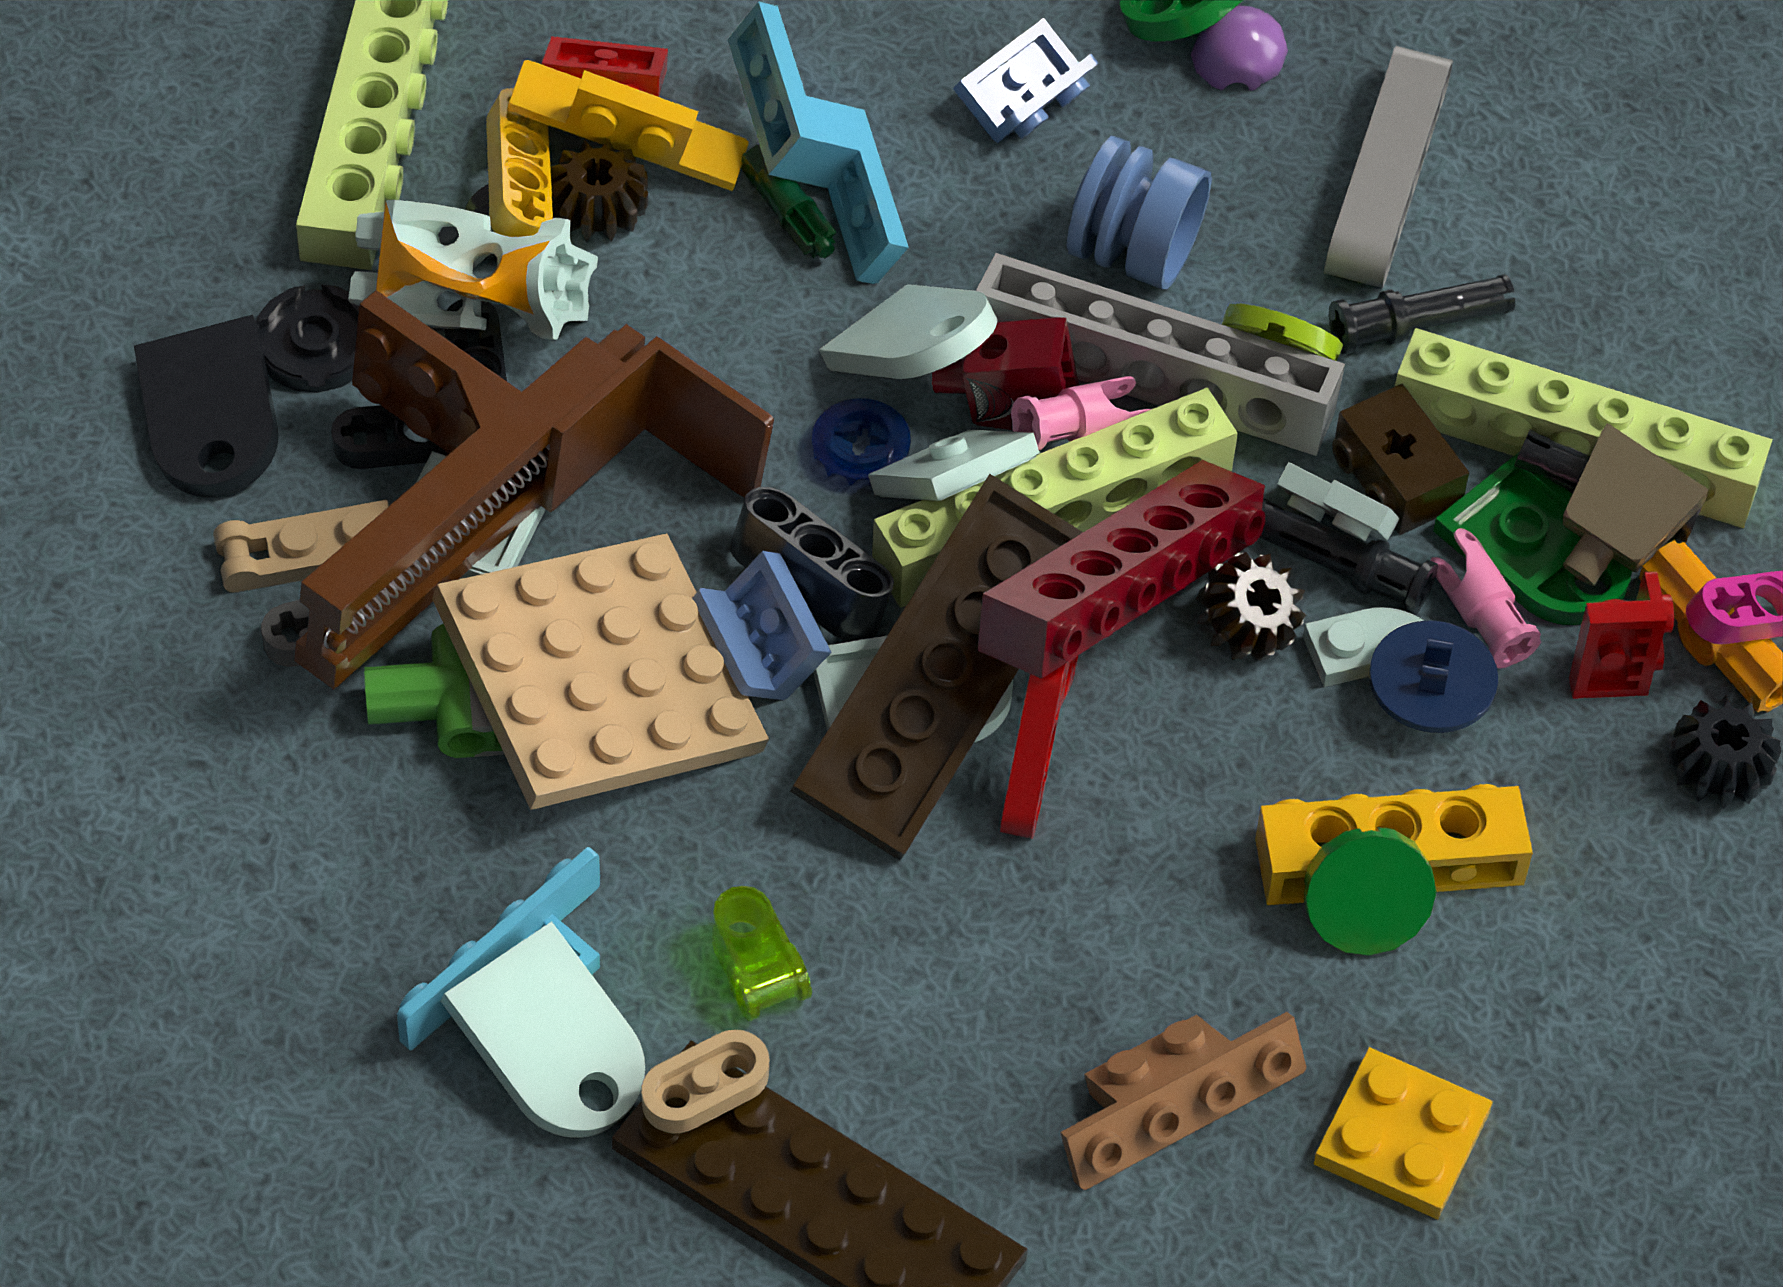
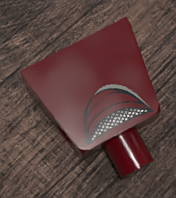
(1012, 363)

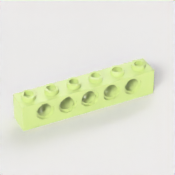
(367, 126)
(1500, 399)
(1075, 481)

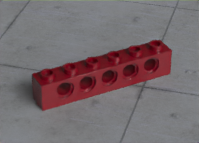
(1120, 568)

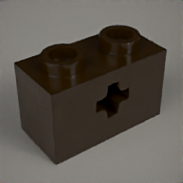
(1399, 457)

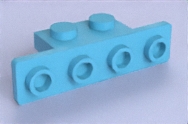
(563, 891)

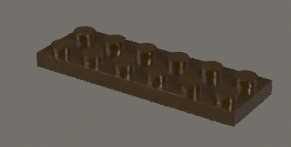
(928, 681)
(821, 1198)

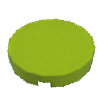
(1282, 329)

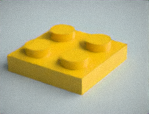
(1403, 1133)

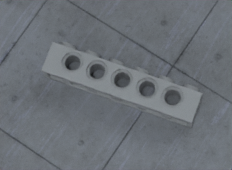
(1171, 354)

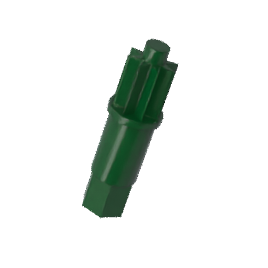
(795, 210)

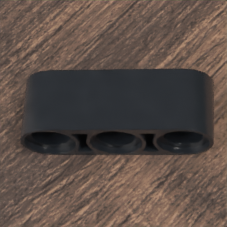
(836, 577)

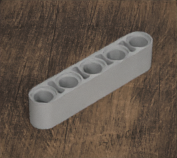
(1388, 167)

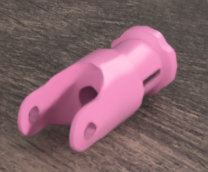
(1073, 412)
(1488, 603)

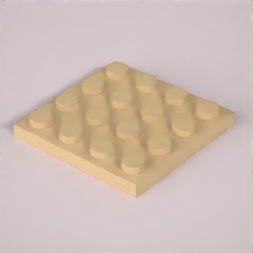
(597, 670)

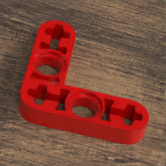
(1034, 749)

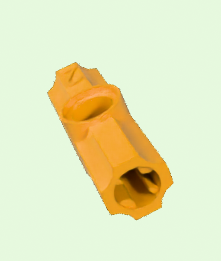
(1750, 666)

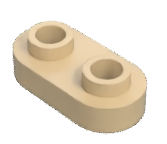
(700, 1080)

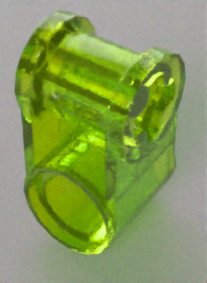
(758, 963)

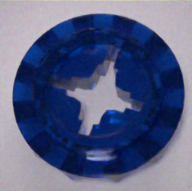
(844, 422)

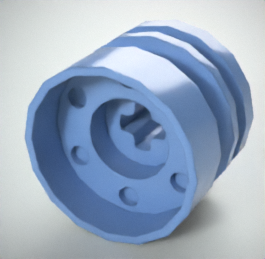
(1127, 208)

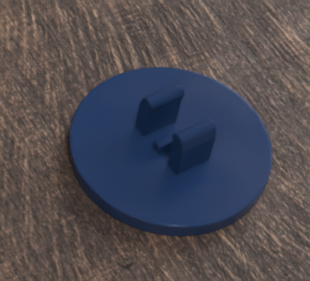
(1433, 676)

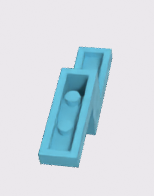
(817, 143)

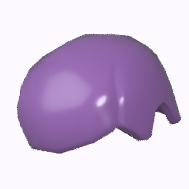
(1240, 48)

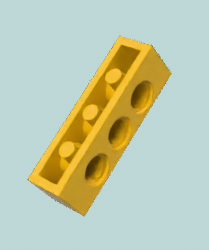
(1489, 816)

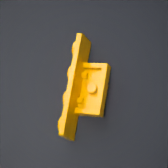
(630, 120)

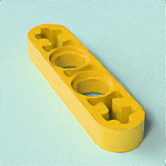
(517, 170)

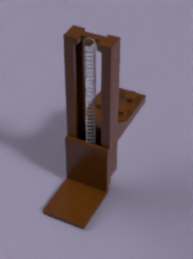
(503, 462)

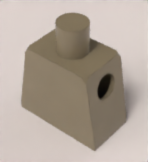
(1626, 506)

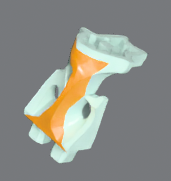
(419, 268)

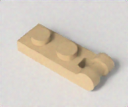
(293, 543)

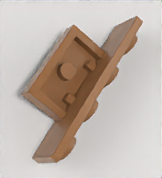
(1175, 1089)

